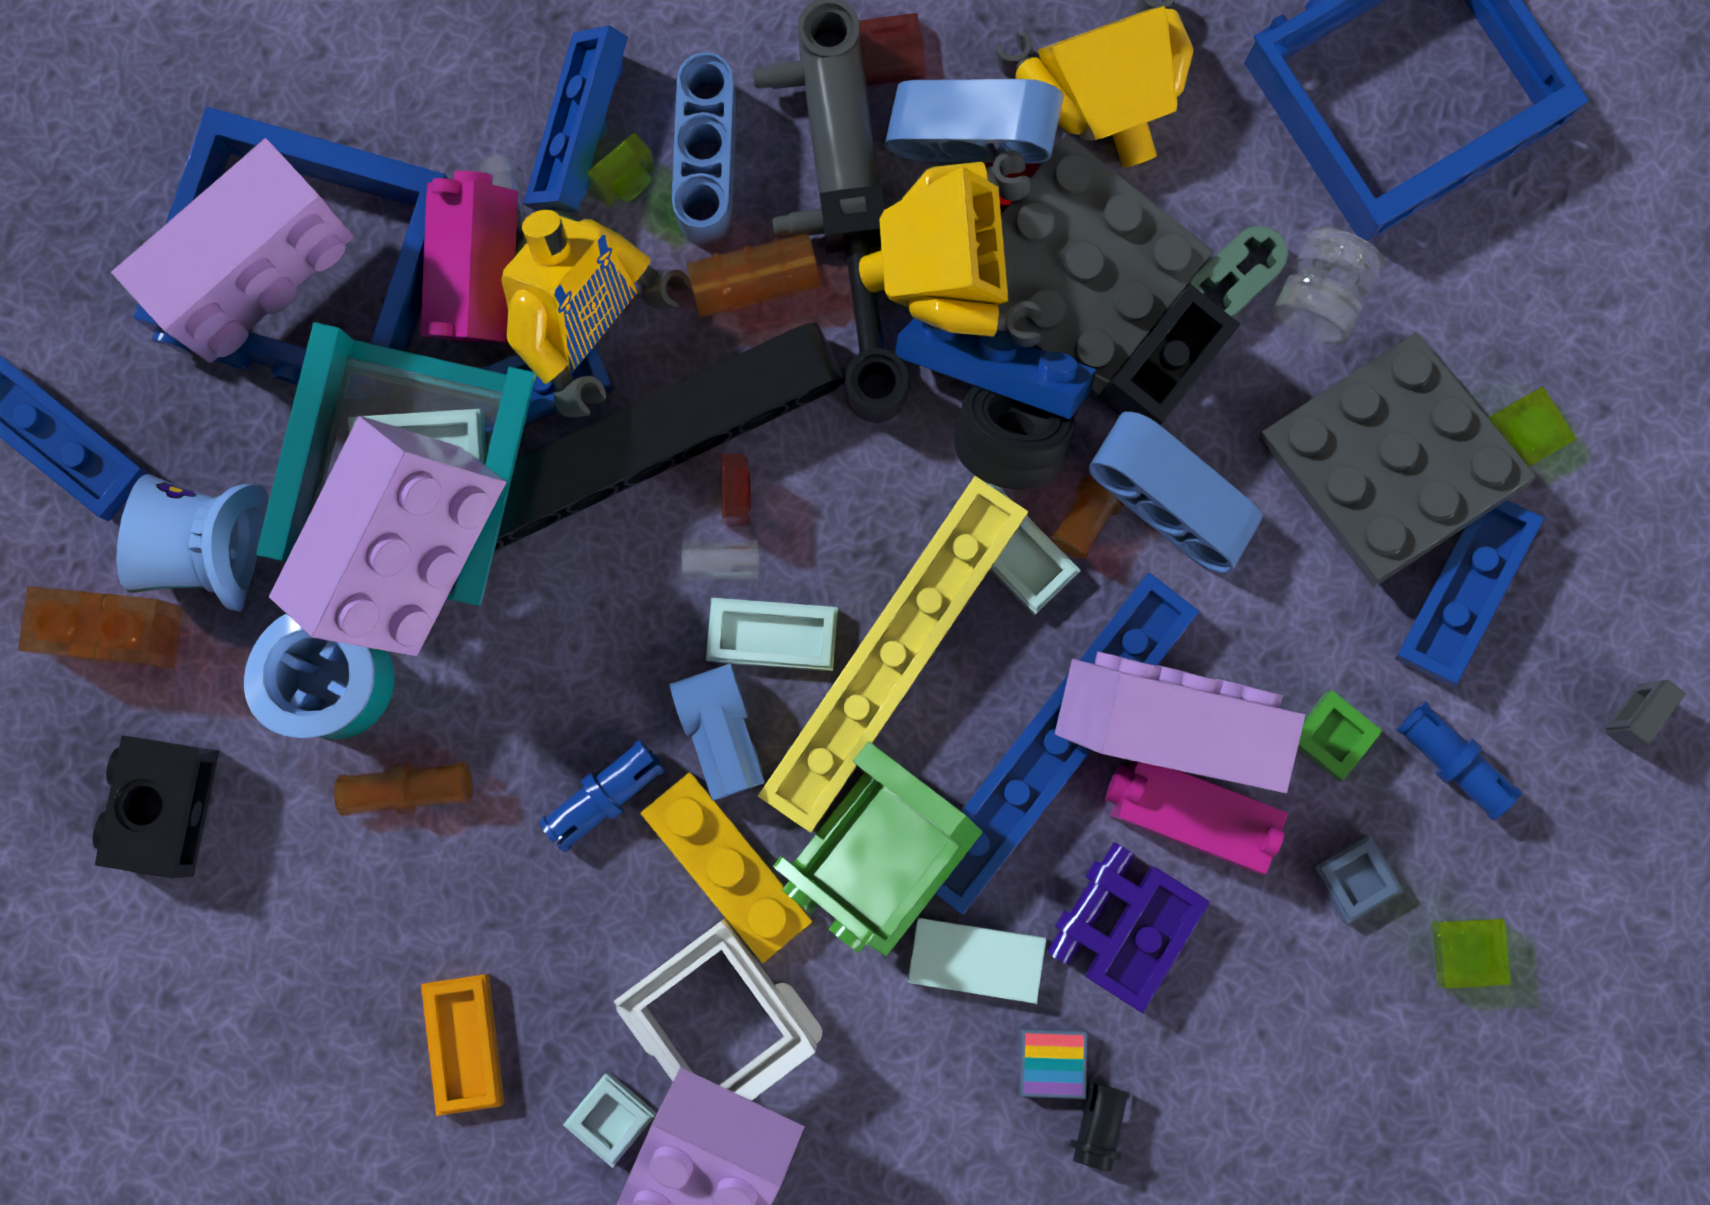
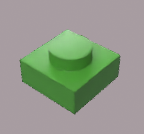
(1336, 735)

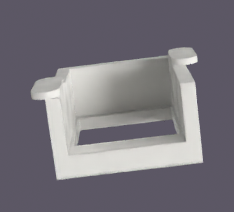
(780, 1001)

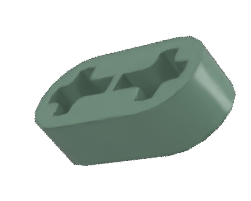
(1228, 260)

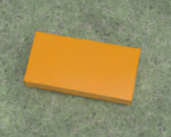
(462, 1044)

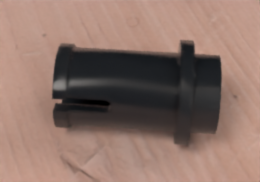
(1100, 1127)

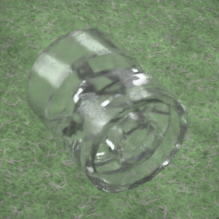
(1331, 277)

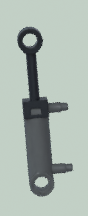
(846, 183)

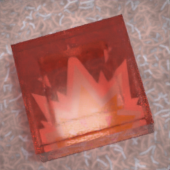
(892, 49)
(736, 490)

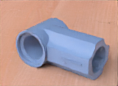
(715, 717)

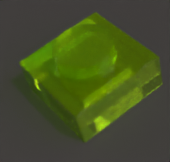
(623, 171)
(1533, 426)
(1471, 952)

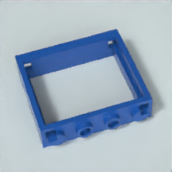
(1515, 37)
(228, 133)

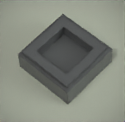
(1644, 713)

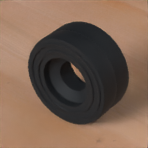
(1008, 457)

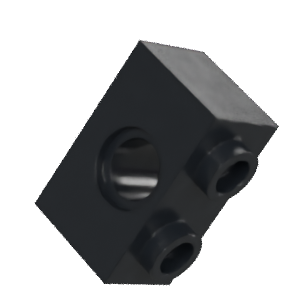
(1170, 357)
(184, 782)

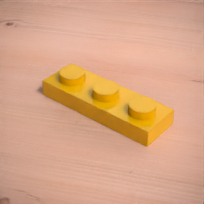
(726, 867)

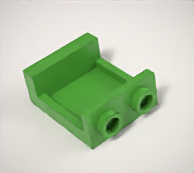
(879, 855)

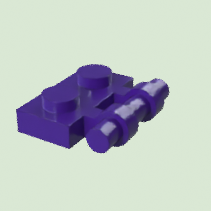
(1144, 939)

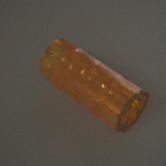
(754, 275)

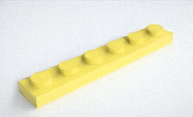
(893, 653)

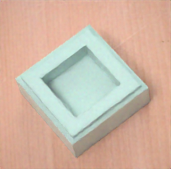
(610, 1119)

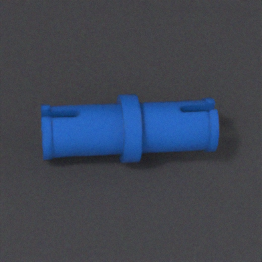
(1459, 761)
(602, 795)

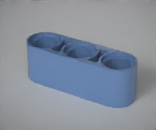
(974, 120)
(699, 122)
(1175, 492)

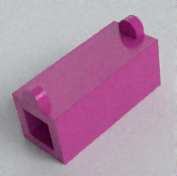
(465, 252)
(1197, 815)

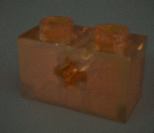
(100, 627)

